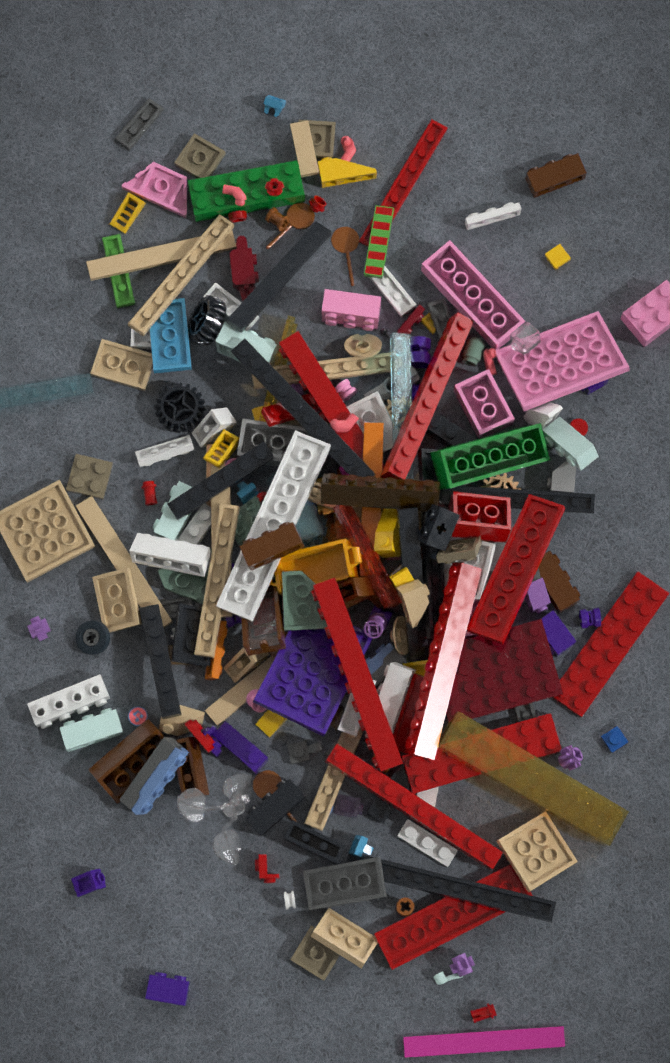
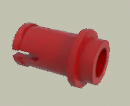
(149, 493)
(483, 1013)

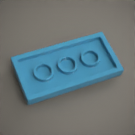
(171, 339)

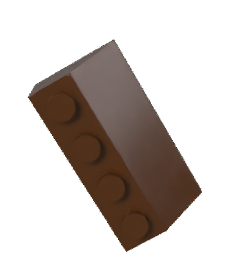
(123, 763)

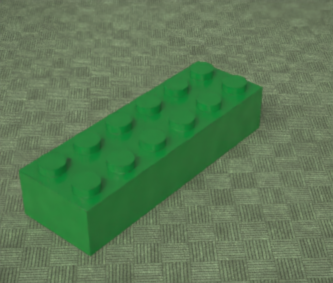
(210, 202)
(490, 456)

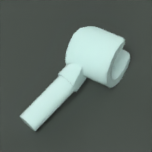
(440, 978)

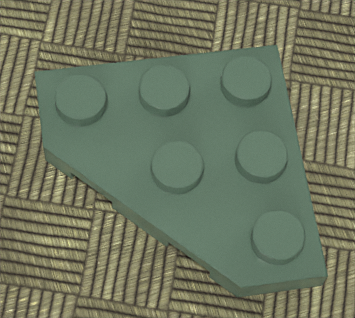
(184, 584)
(298, 603)

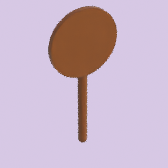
(300, 218)
(345, 241)
(266, 782)

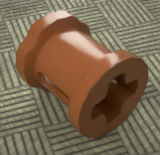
(277, 219)
(404, 900)

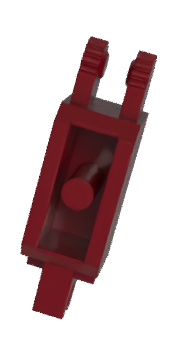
(243, 268)

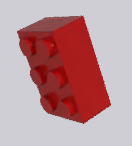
(481, 516)

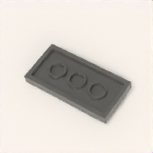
(344, 883)

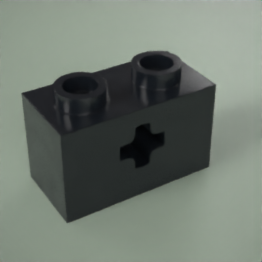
(438, 527)

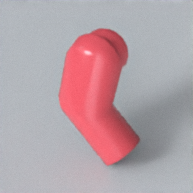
(349, 148)
(237, 192)
(488, 356)
(344, 425)

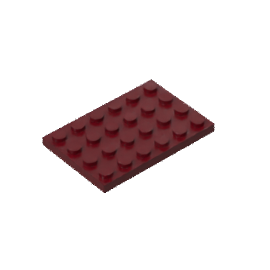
(506, 675)

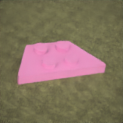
(160, 187)

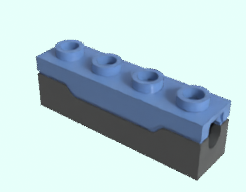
(377, 665)
(154, 776)

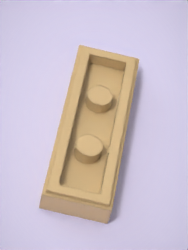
(304, 148)

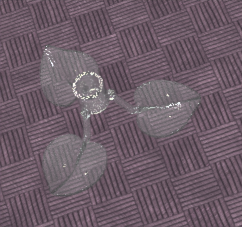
(192, 808)

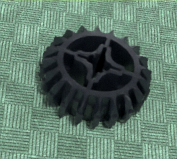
(207, 320)
(184, 393)

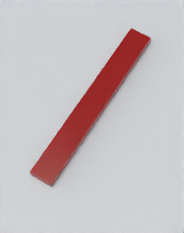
(410, 172)

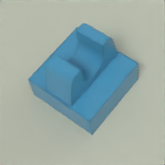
(275, 103)
(246, 491)
(360, 846)

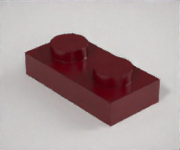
(415, 317)

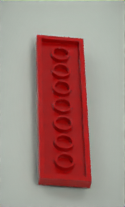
(515, 569)
(610, 643)
(533, 735)
(441, 922)

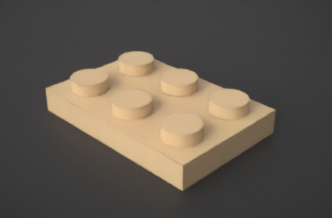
(122, 365)
(117, 600)
(344, 938)

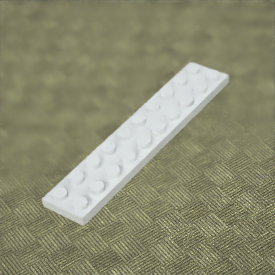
(281, 504)

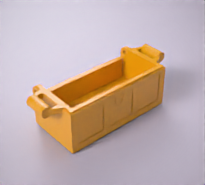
(321, 563)

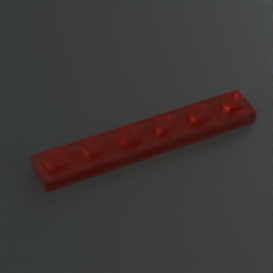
(370, 560)

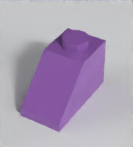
(537, 597)

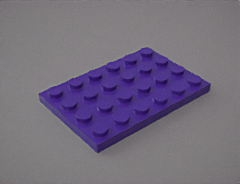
(306, 679)

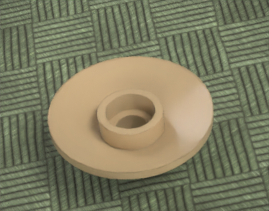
(363, 346)
(399, 635)

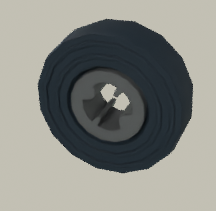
(84, 633)

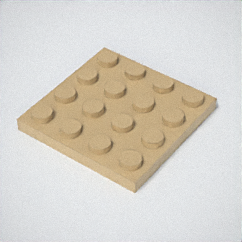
(44, 531)

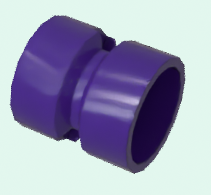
(419, 351)

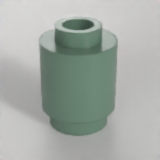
(473, 351)

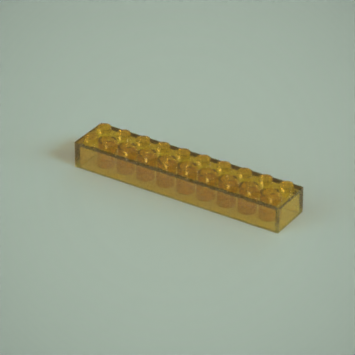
(532, 779)

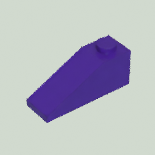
(240, 747)

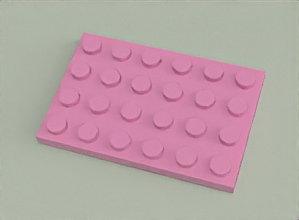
(563, 362)

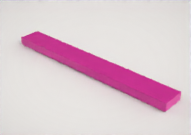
(484, 1041)

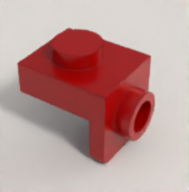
(261, 866)

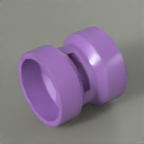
(377, 621)

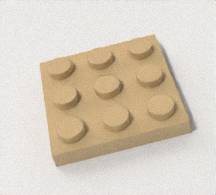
(536, 851)

